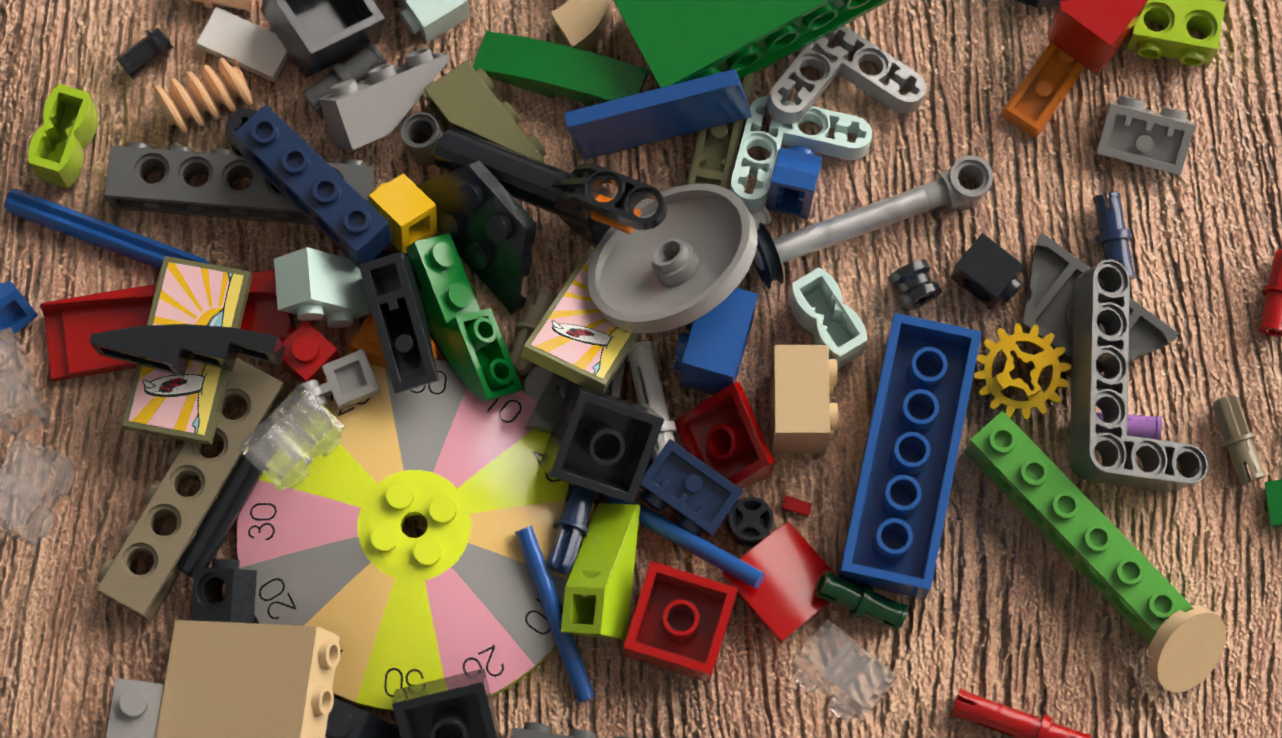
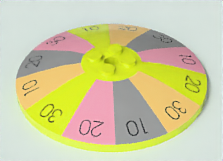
(424, 603)

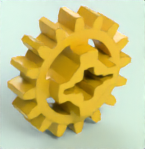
(1040, 361)

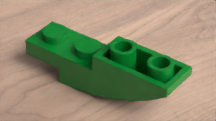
(457, 324)

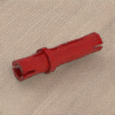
(1008, 720)

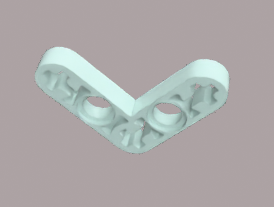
(790, 135)

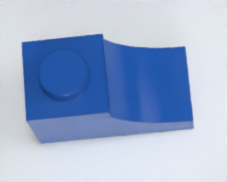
(794, 181)

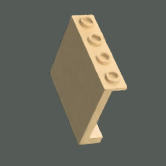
(248, 681)

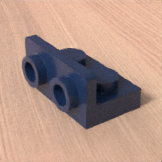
(689, 490)

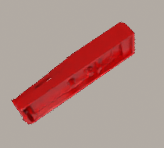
(74, 319)

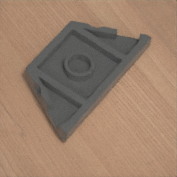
(1051, 304)

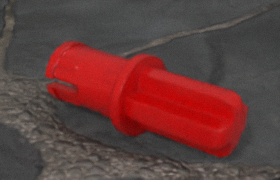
(1272, 311)

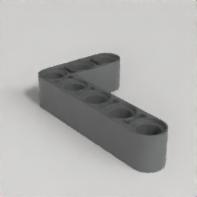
(1111, 395)

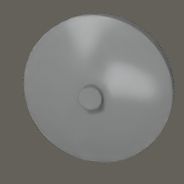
(678, 268)

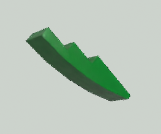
(557, 69)

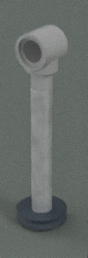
(944, 191)

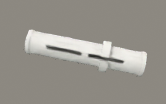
(650, 390)

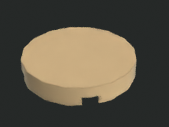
(1186, 649)

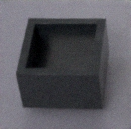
(323, 30)

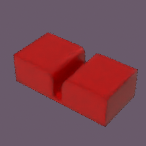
(795, 505)

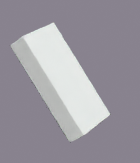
(250, 44)

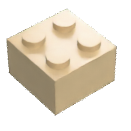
(799, 399)

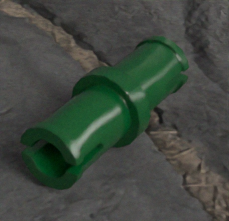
(861, 600)

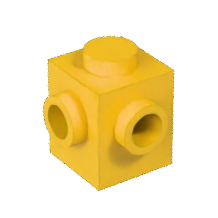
(407, 210)

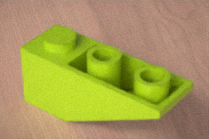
(602, 576)

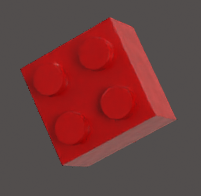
(680, 622)

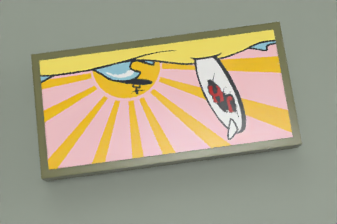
(577, 338)
(190, 404)

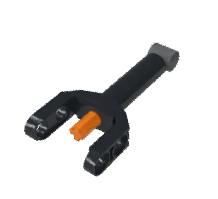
(573, 196)

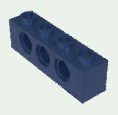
(313, 186)

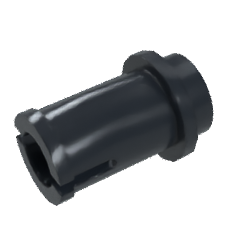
(145, 53)

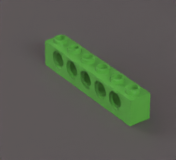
(1075, 526)

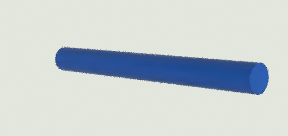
(696, 545)
(553, 612)

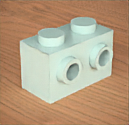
(320, 287)

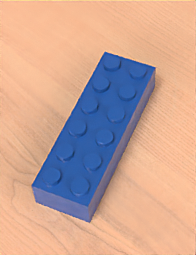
(910, 456)

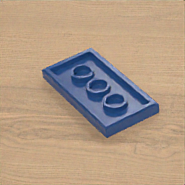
(658, 114)

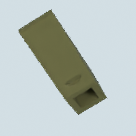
(467, 103)

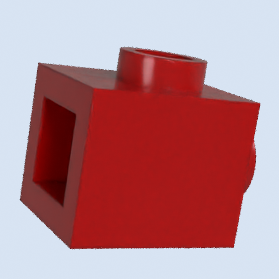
(306, 353)

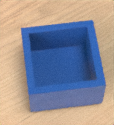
(716, 344)

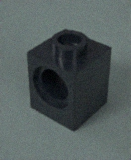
(988, 272)
(207, 593)

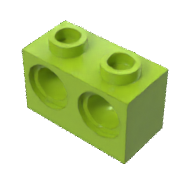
(1174, 40)

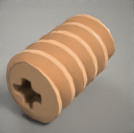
(204, 95)

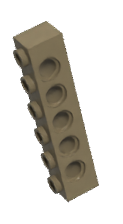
(147, 592)

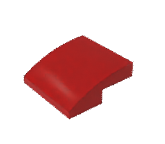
(787, 592)

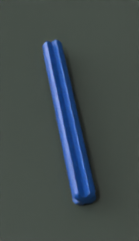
(92, 229)

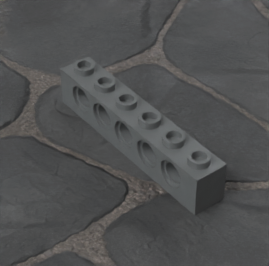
(172, 195)

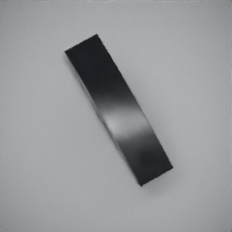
(173, 345)

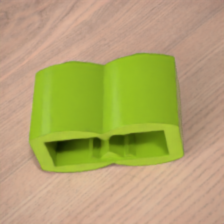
(67, 129)

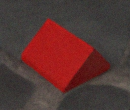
(1093, 29)
(727, 437)

